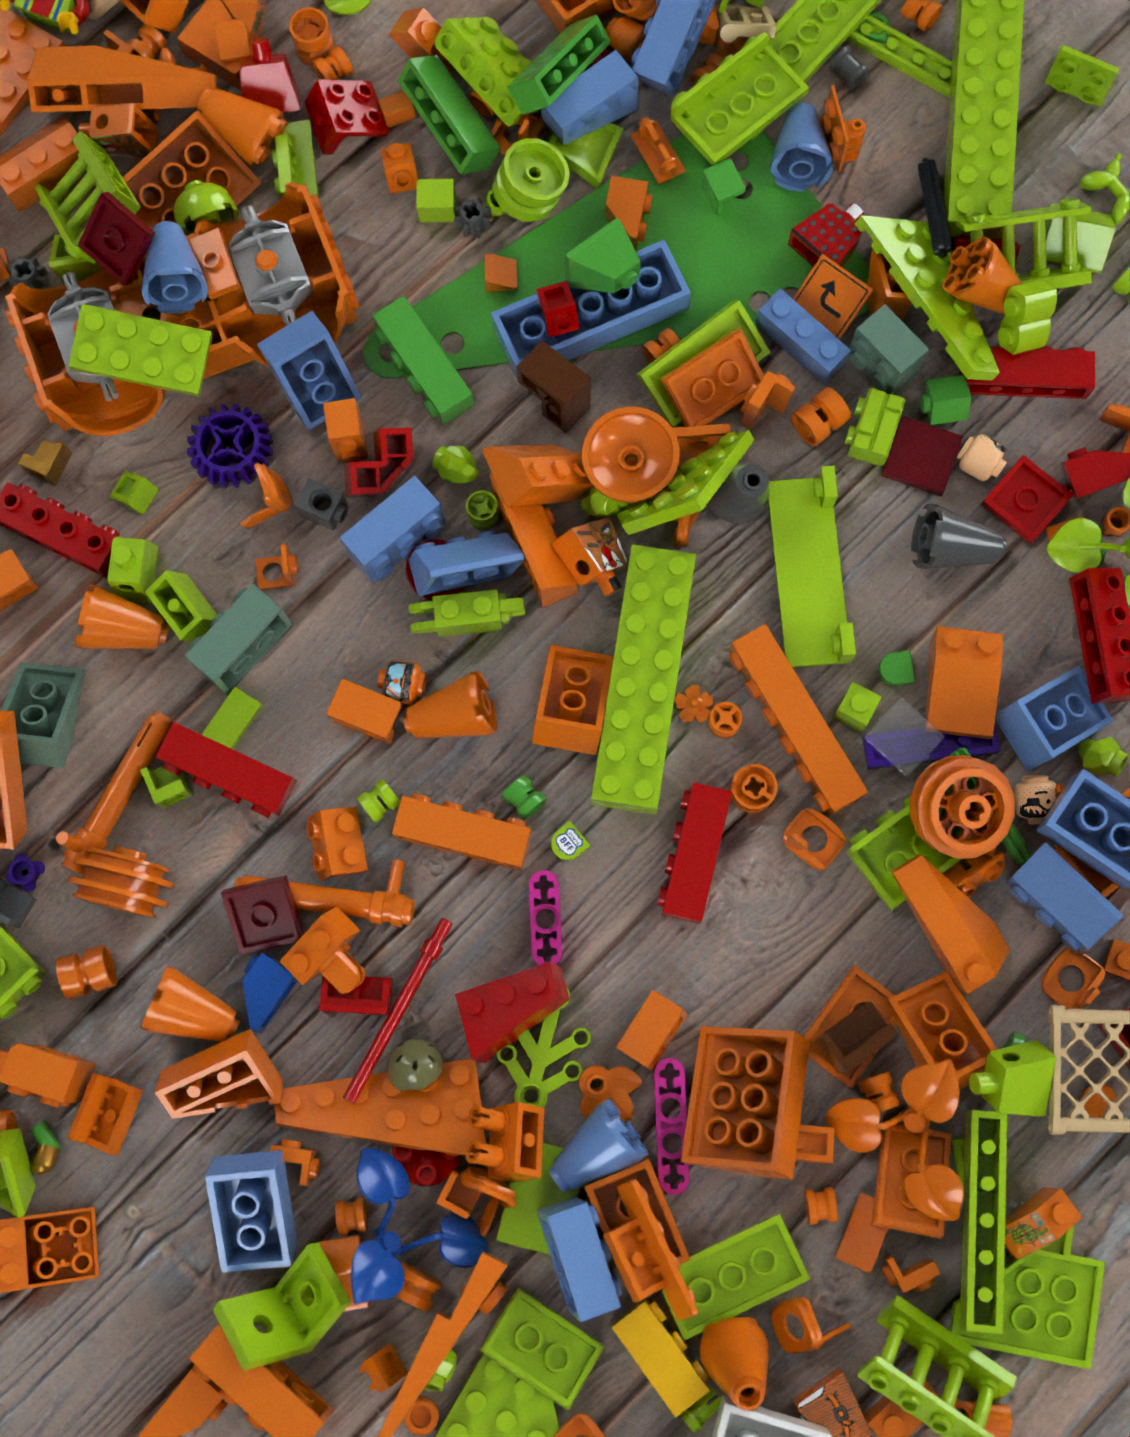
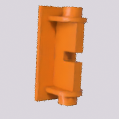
(657, 151)
(982, 869)

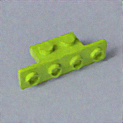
(295, 157)

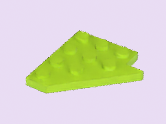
(691, 486)
(1047, 1306)
(499, 1406)

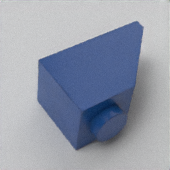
(265, 989)

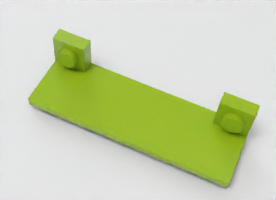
(809, 571)

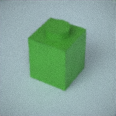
(946, 399)

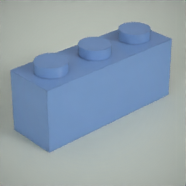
(802, 336)

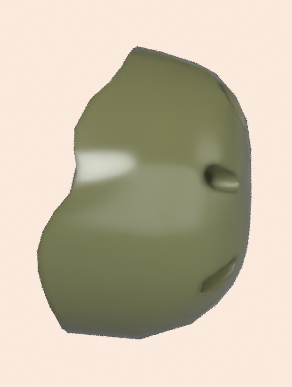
(416, 1055)

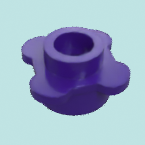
(16, 869)

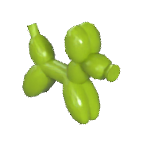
(1108, 178)

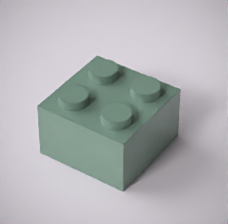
(887, 351)

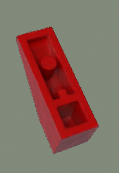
(1095, 470)

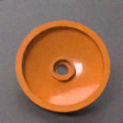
(628, 434)

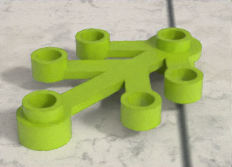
(542, 1056)

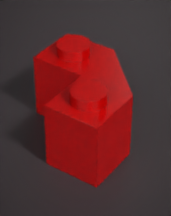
(392, 455)

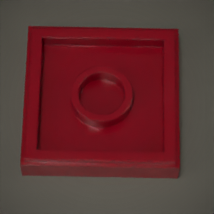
(116, 238)
(922, 456)
(262, 915)

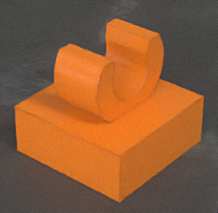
(384, 1368)

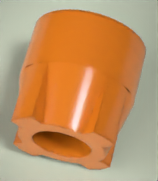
(1121, 517)

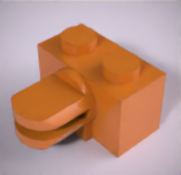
(325, 952)

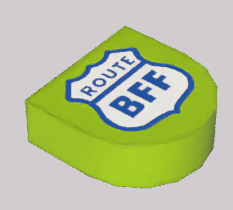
(568, 843)

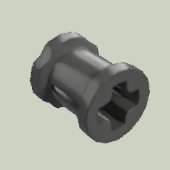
(849, 67)

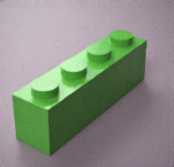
(559, 64)
(448, 114)
(423, 361)

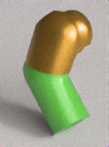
(47, 1150)

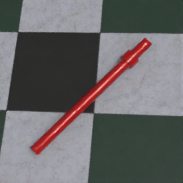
(429, 951)

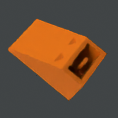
(48, 1249)

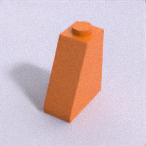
(200, 42)

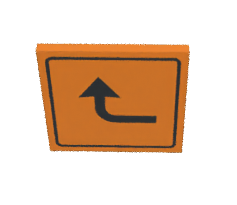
(832, 295)

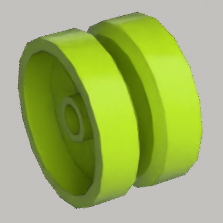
(530, 180)

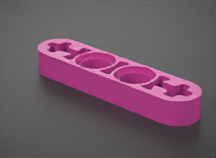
(674, 1125)

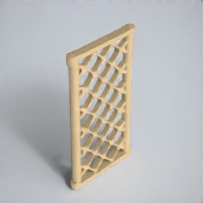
(1059, 1125)

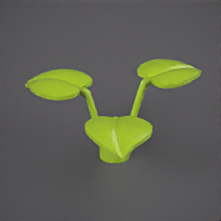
(1078, 544)

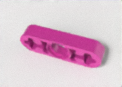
(535, 894)

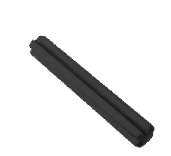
(934, 208)

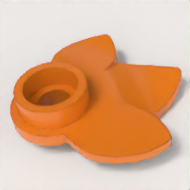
(616, 1085)

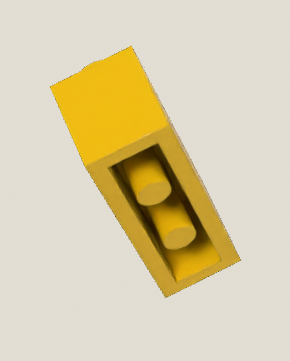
(661, 1356)

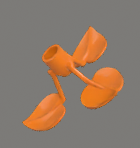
(931, 1097)

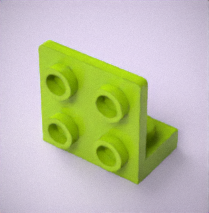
(1081, 75)

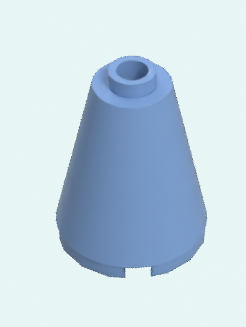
(801, 150)
(172, 272)

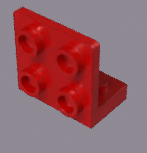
(343, 110)

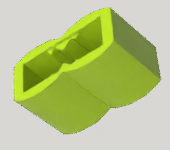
(1027, 316)

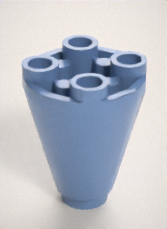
(598, 1149)

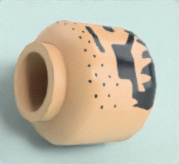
(982, 457)
(1034, 797)

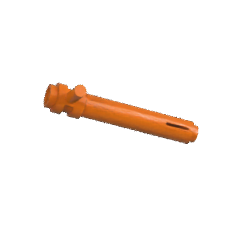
(116, 793)
(375, 906)

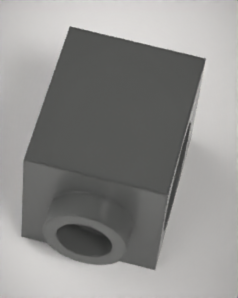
(315, 493)

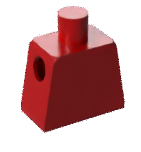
(269, 78)

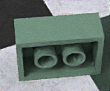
(238, 638)

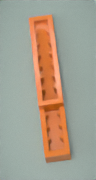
(441, 1338)

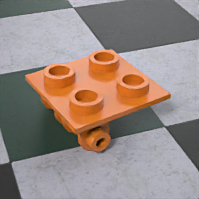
(844, 136)

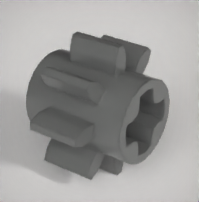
(472, 217)
(27, 272)

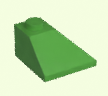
(603, 261)

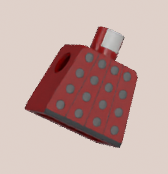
(827, 233)

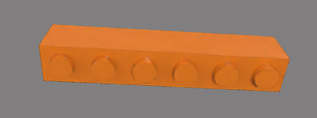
(797, 721)

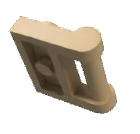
(750, 22)

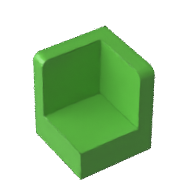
(721, 184)

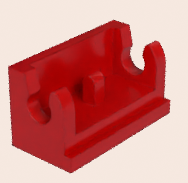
(370, 997)

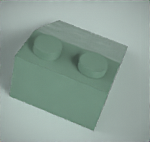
(45, 711)

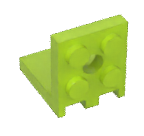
(286, 1312)

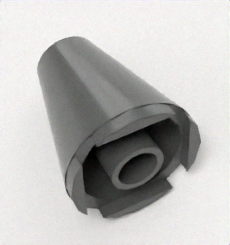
(741, 494)
(954, 540)

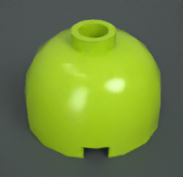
(203, 201)

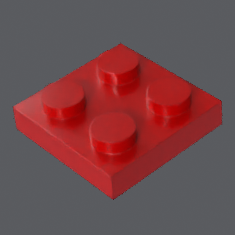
(1027, 499)

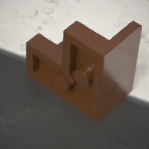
(557, 383)
(855, 1038)

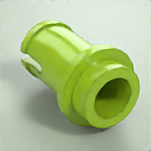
(699, 1412)

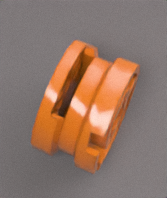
(753, 788)
(418, 1287)

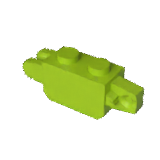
(466, 613)

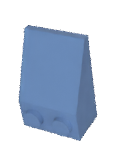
(1052, 719)

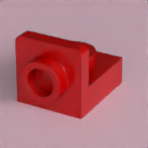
(558, 308)

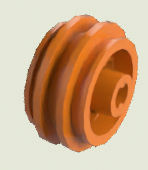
(985, 822)
(121, 881)

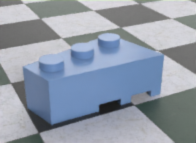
(594, 99)

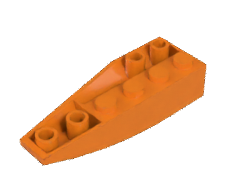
(99, 77)

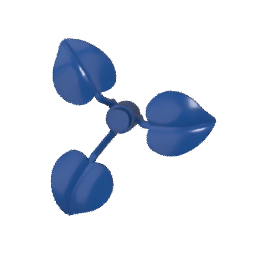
(374, 1269)

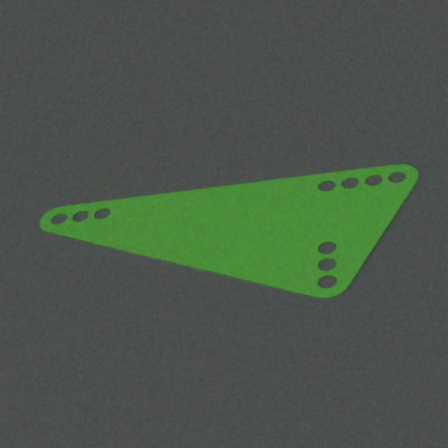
(717, 255)

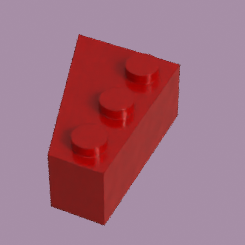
(508, 1007)

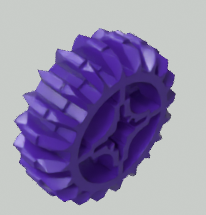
(214, 464)

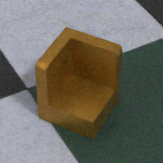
(48, 461)

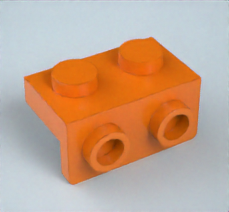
(773, 391)
(336, 843)
(105, 1113)

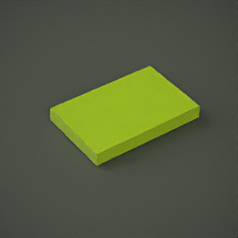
(521, 1223)
(542, 1348)

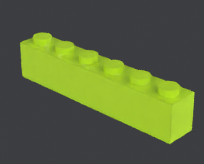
(983, 1222)

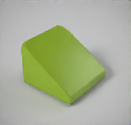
(134, 492)

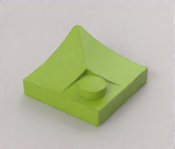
(591, 153)

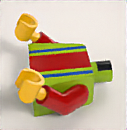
(59, 14)

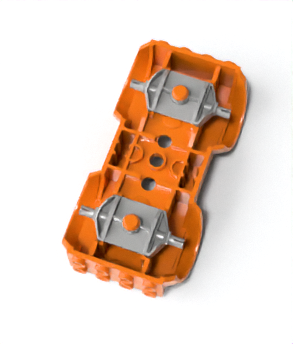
(283, 269)

